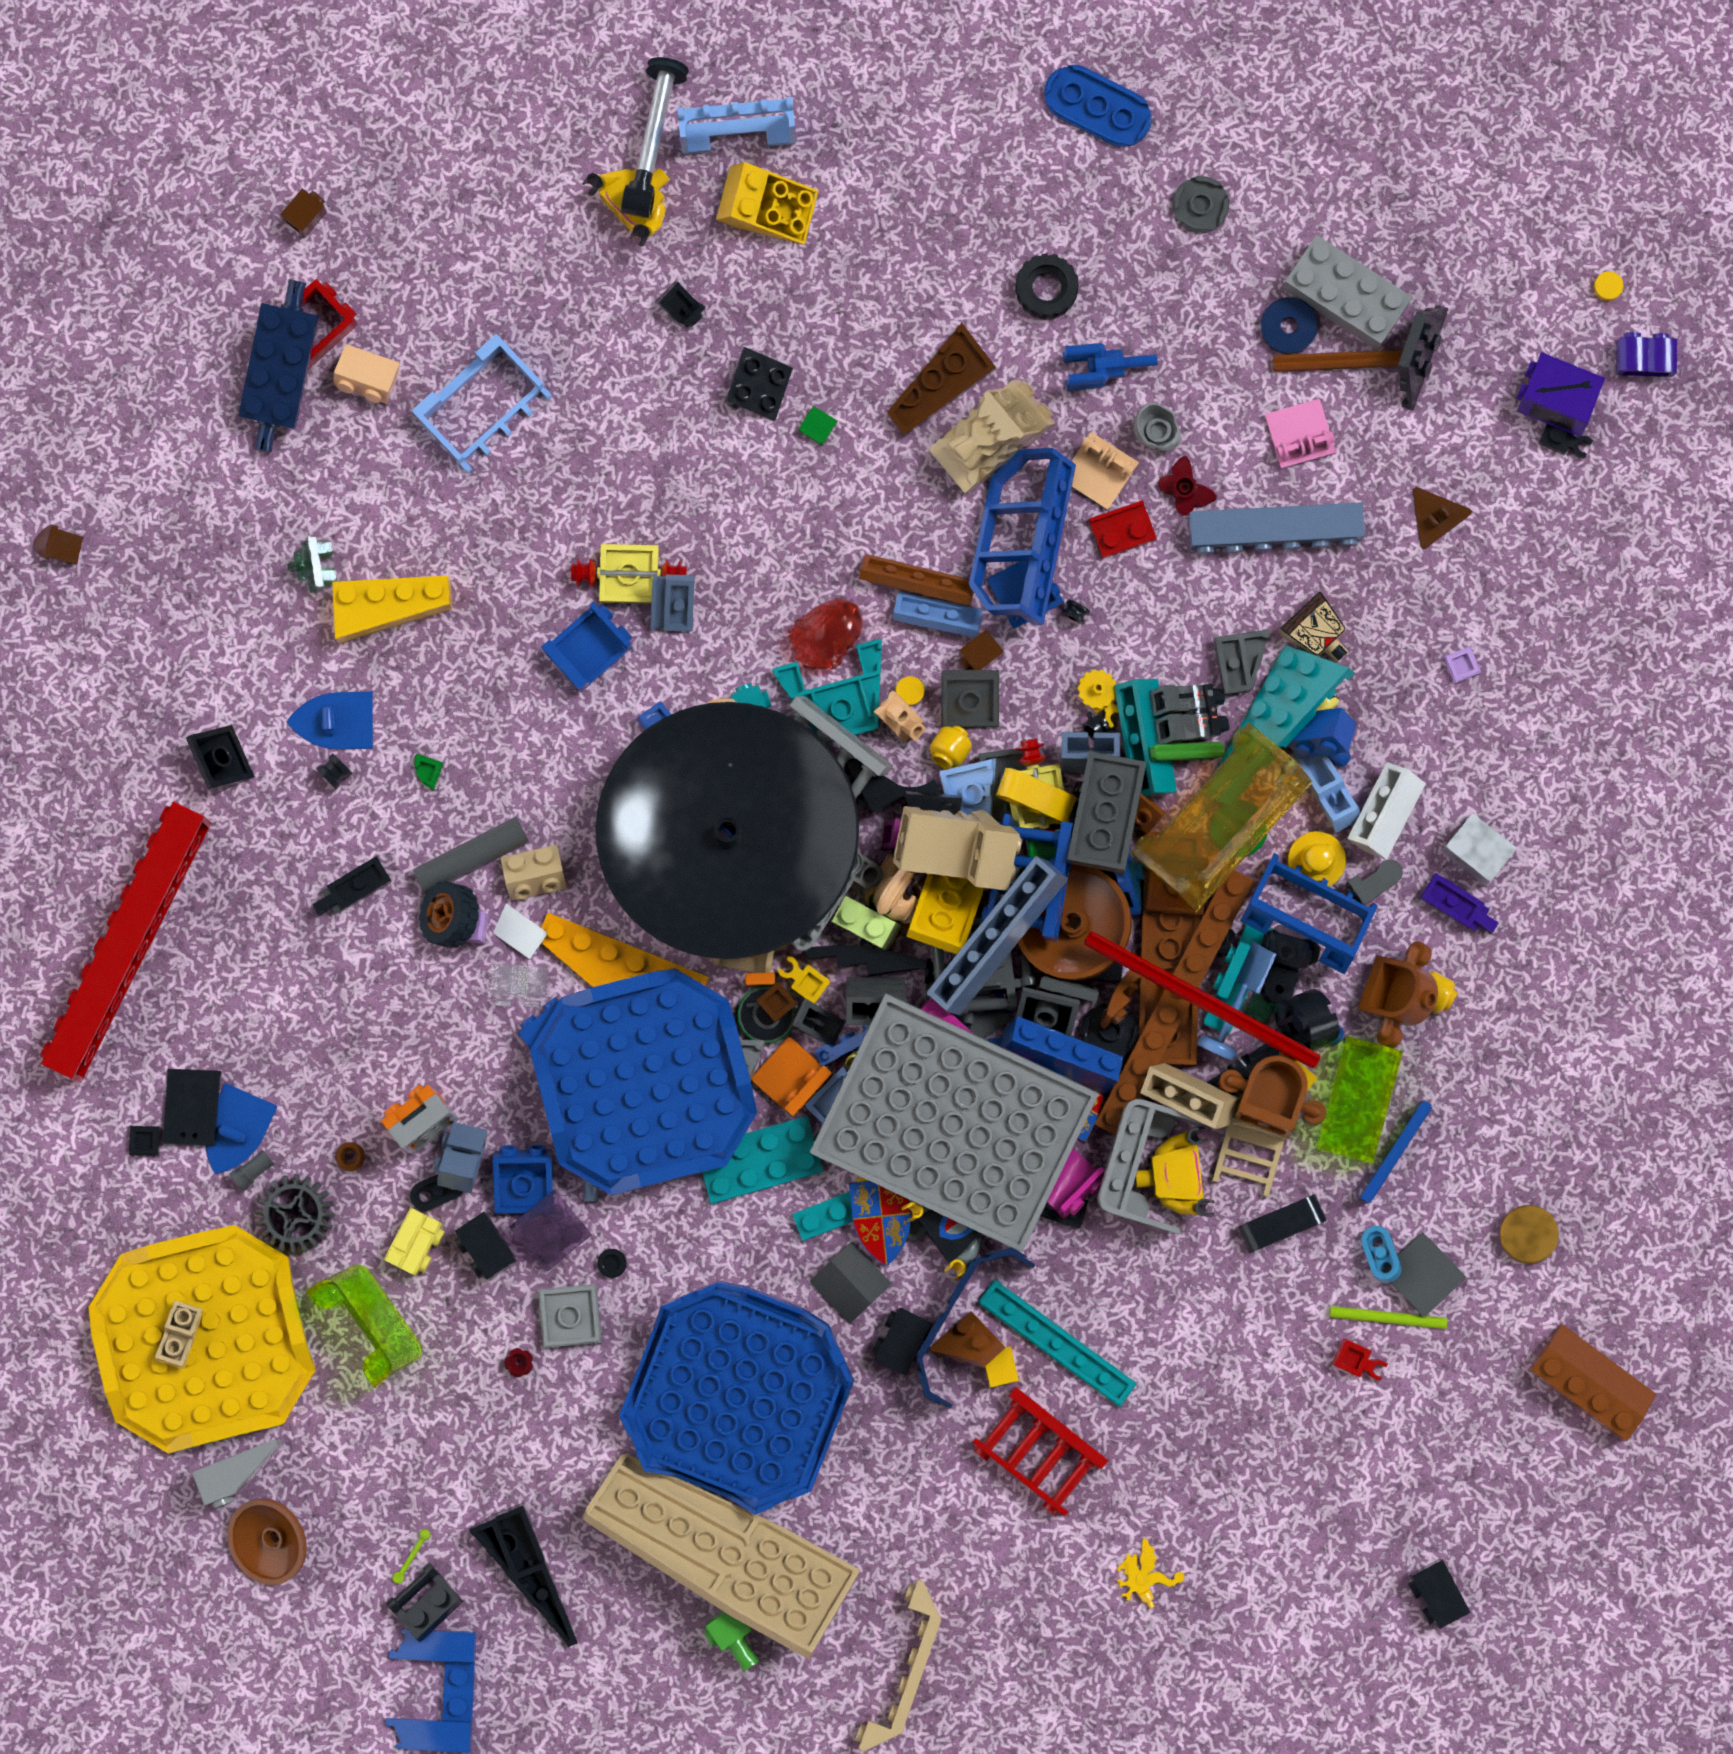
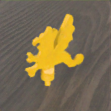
(1139, 1580)

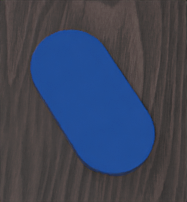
(1098, 105)

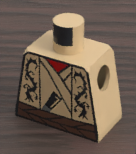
(1316, 629)

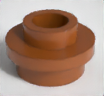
(341, 1152)

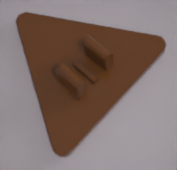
(1436, 516)

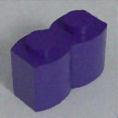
(1646, 355)

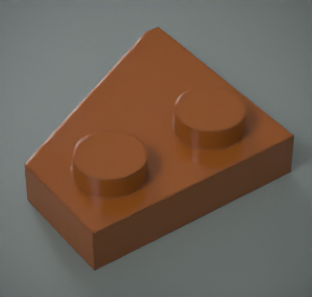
(969, 1342)

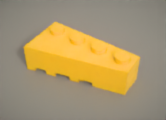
(381, 604)

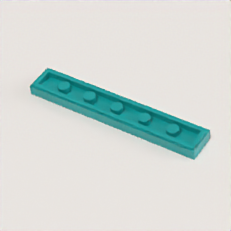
(1057, 1343)

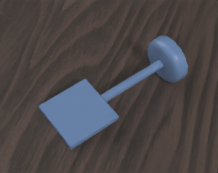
(1251, 977)

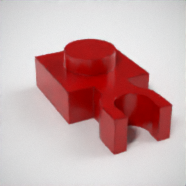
(1355, 1359)

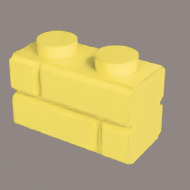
(414, 1242)

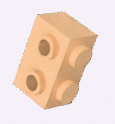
(365, 374)

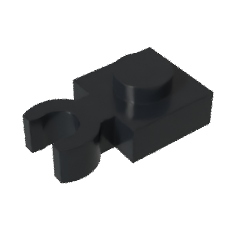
(1561, 440)

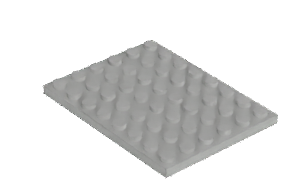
(953, 1122)

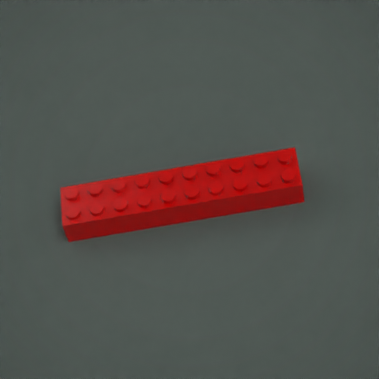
(125, 942)

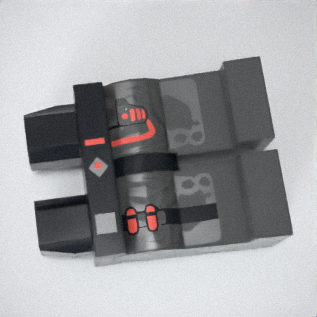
(1198, 711)

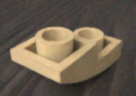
(179, 1334)

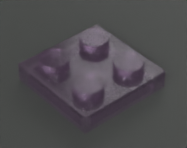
(550, 1230)

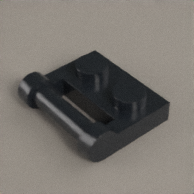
(431, 1608)

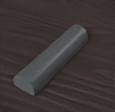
(472, 854)

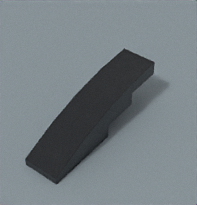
(877, 960)

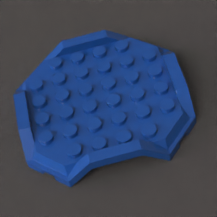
(643, 1081)
(737, 1395)

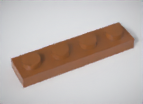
(916, 579)

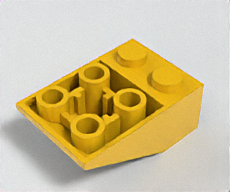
(766, 203)

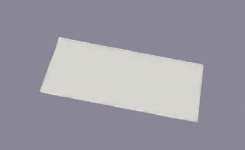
(519, 931)

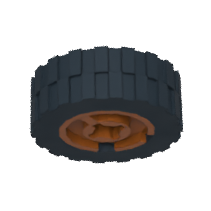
(448, 914)

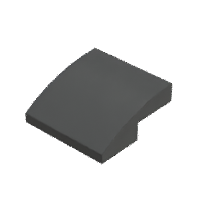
(1425, 1275)

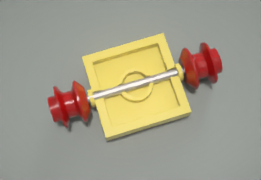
(625, 572)
(1048, 773)

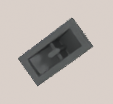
(818, 1023)

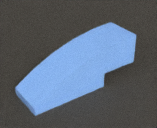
(1330, 791)

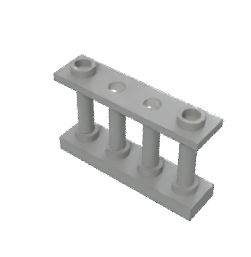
(850, 744)

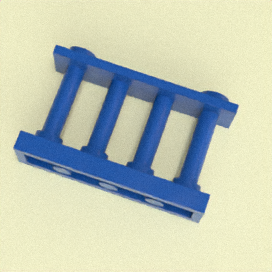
(1048, 923)

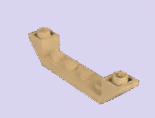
(876, 1733)

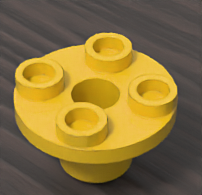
(1319, 856)

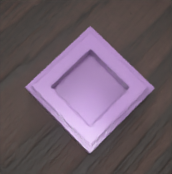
(1462, 665)

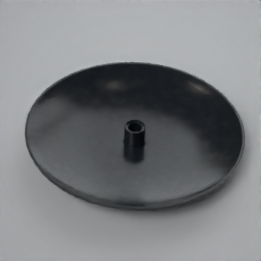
(677, 793)

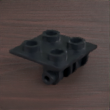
(759, 384)

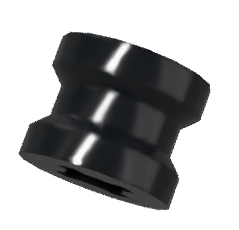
(334, 771)

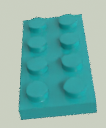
(765, 1160)

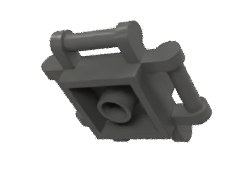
(1000, 981)

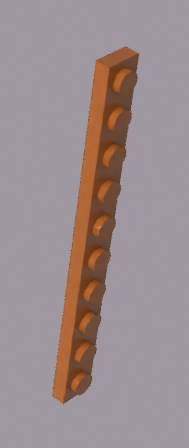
(1171, 1007)

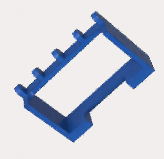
(1336, 953)

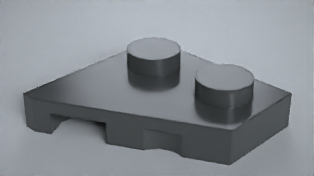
(1240, 659)

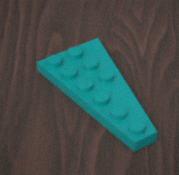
(1292, 695)

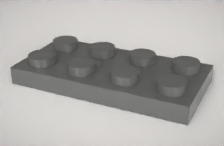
(1106, 812)

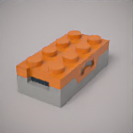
(419, 1118)

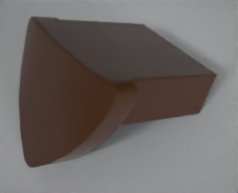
(58, 545)

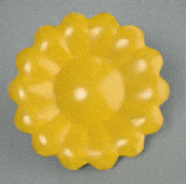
(1097, 689)

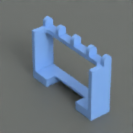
(696, 136)
(484, 356)

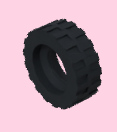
(1053, 265)

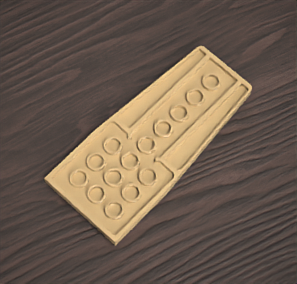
(724, 1553)

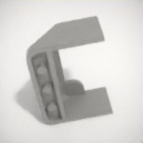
(1137, 1122)

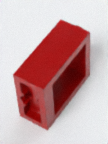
(337, 333)

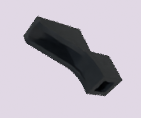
(881, 791)

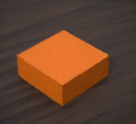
(759, 979)

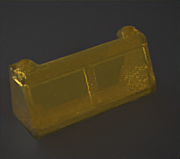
(1224, 818)

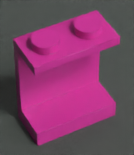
(1074, 1185)

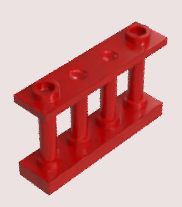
(1065, 1442)

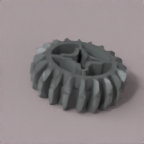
(299, 1200)

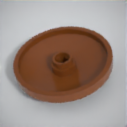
(1090, 904)

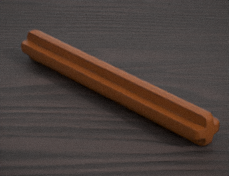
(1336, 360)

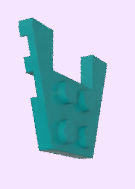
(848, 700)

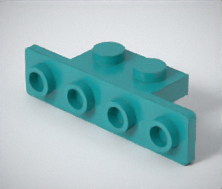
(1225, 983)

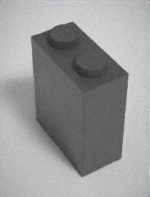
(865, 996)

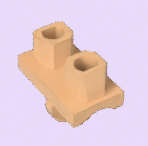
(900, 718)

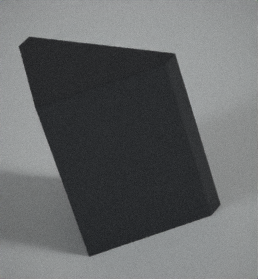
(220, 758)

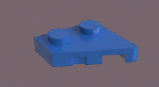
(1131, 883)

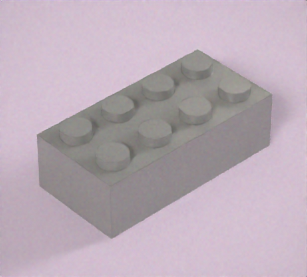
(1347, 292)

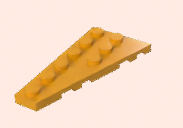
(602, 958)

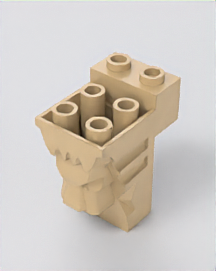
(992, 434)
(958, 846)

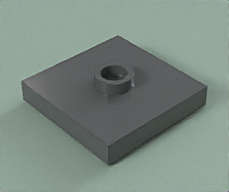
(970, 698)
(1069, 988)

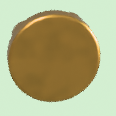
(1528, 1234)

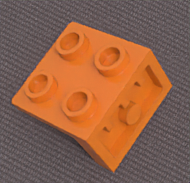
(791, 1077)

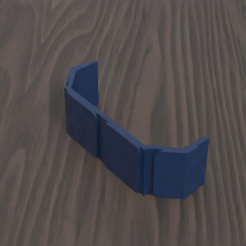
(1013, 1253)

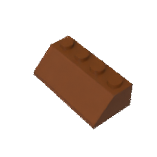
(1592, 1383)

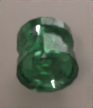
(1259, 1008)

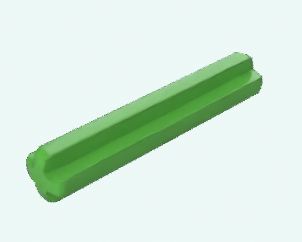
(1187, 751)

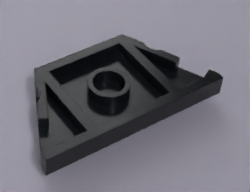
(1418, 351)

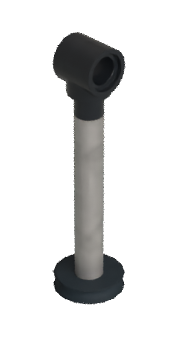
(640, 194)

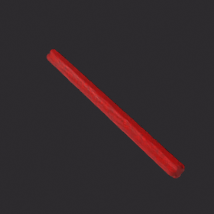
(1202, 999)

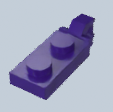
(1458, 904)

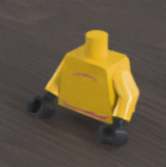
(612, 189)
(1177, 1175)

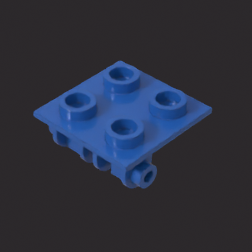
(1009, 587)

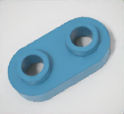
(1381, 1256)

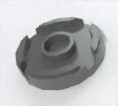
(1196, 213)

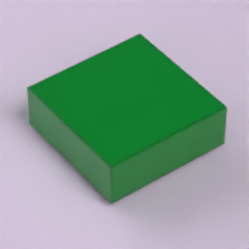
(817, 425)

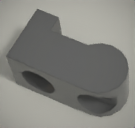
(1384, 878)

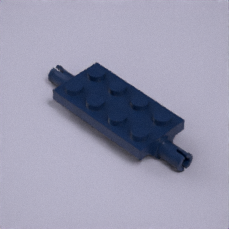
(278, 365)

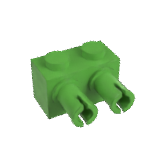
(730, 1635)

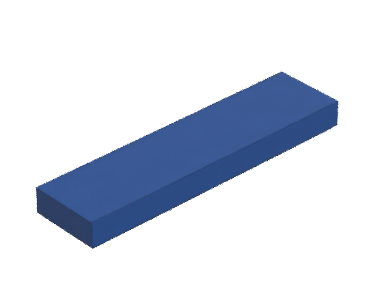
(1395, 1152)

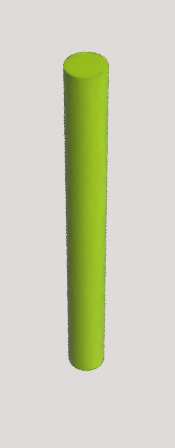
(1388, 1317)

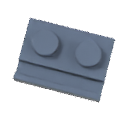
(672, 602)

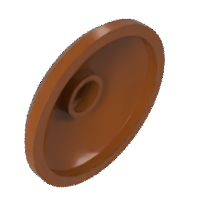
(256, 1546)

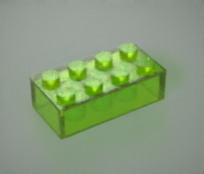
(1358, 1100)

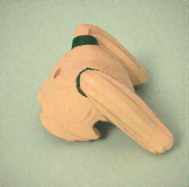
(890, 894)

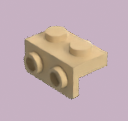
(533, 873)

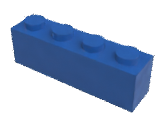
(1063, 1054)

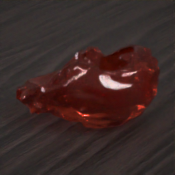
(826, 634)

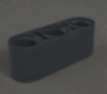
(1282, 1223)

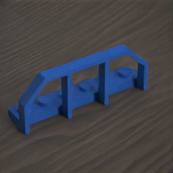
(1046, 540)

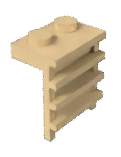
(1252, 1135)

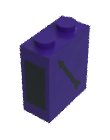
(1559, 394)

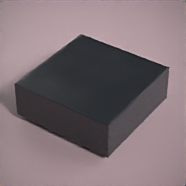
(144, 1140)

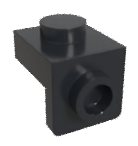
(680, 305)

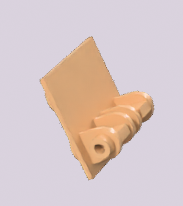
(1101, 470)

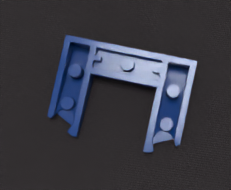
(455, 1728)

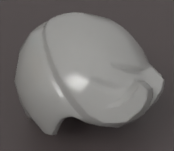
(1157, 427)

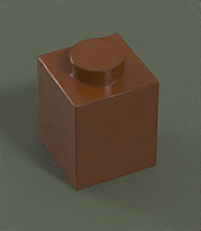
(304, 212)
(980, 652)

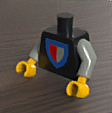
(954, 1240)

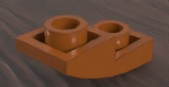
(1119, 1000)

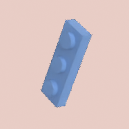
(937, 614)

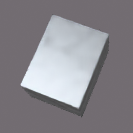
(1479, 849)

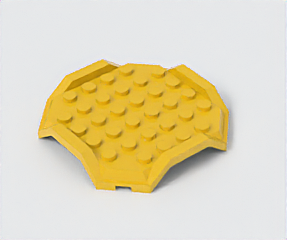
(247, 1350)

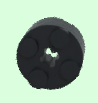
(1307, 1019)

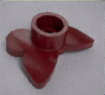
(1184, 488)

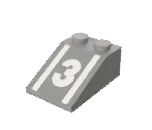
(230, 1476)

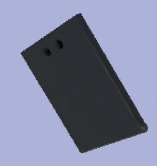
(191, 1107)

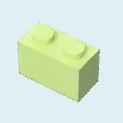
(866, 923)

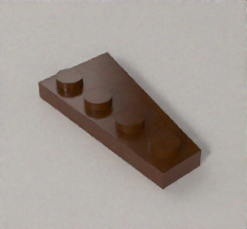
(946, 377)

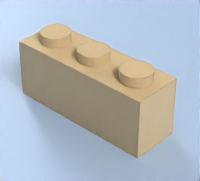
(1189, 1095)

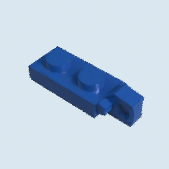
(849, 1043)

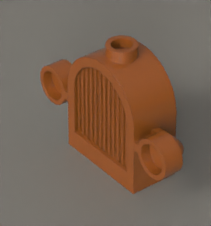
(1399, 993)
(1273, 1095)

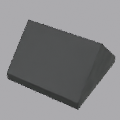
(850, 1282)

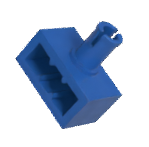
(1328, 735)

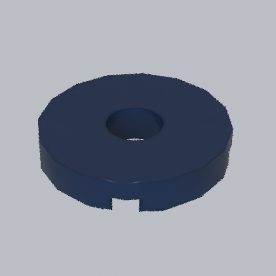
(1289, 309)

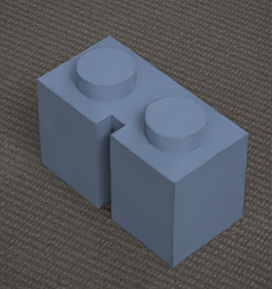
(1076, 749)
(461, 1157)

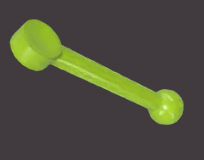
(424, 1535)

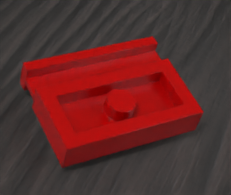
(1122, 529)

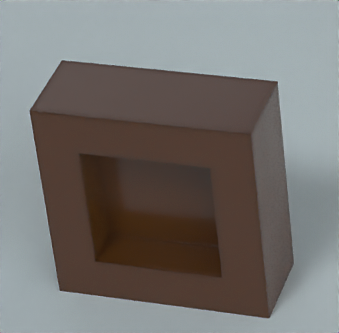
(776, 1002)

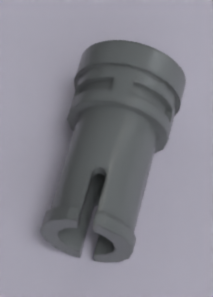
(246, 1175)

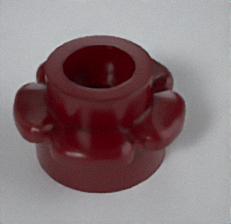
(517, 1354)

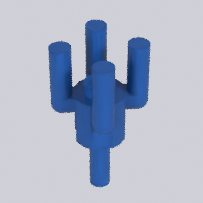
(1101, 365)

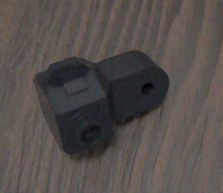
(1293, 955)

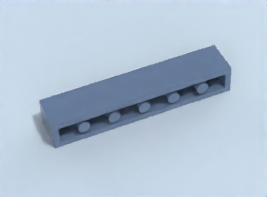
(1276, 527)
(997, 935)

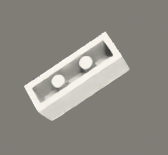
(1386, 810)

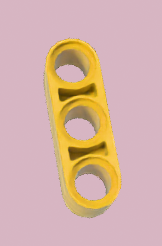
(1035, 796)

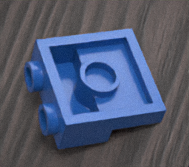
(521, 1177)

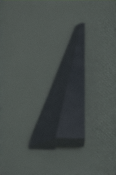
(515, 1547)

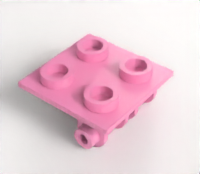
(1300, 433)

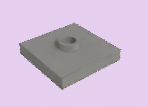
(570, 1315)

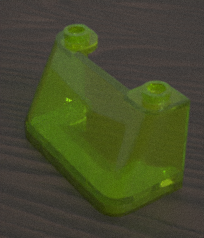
(377, 1317)

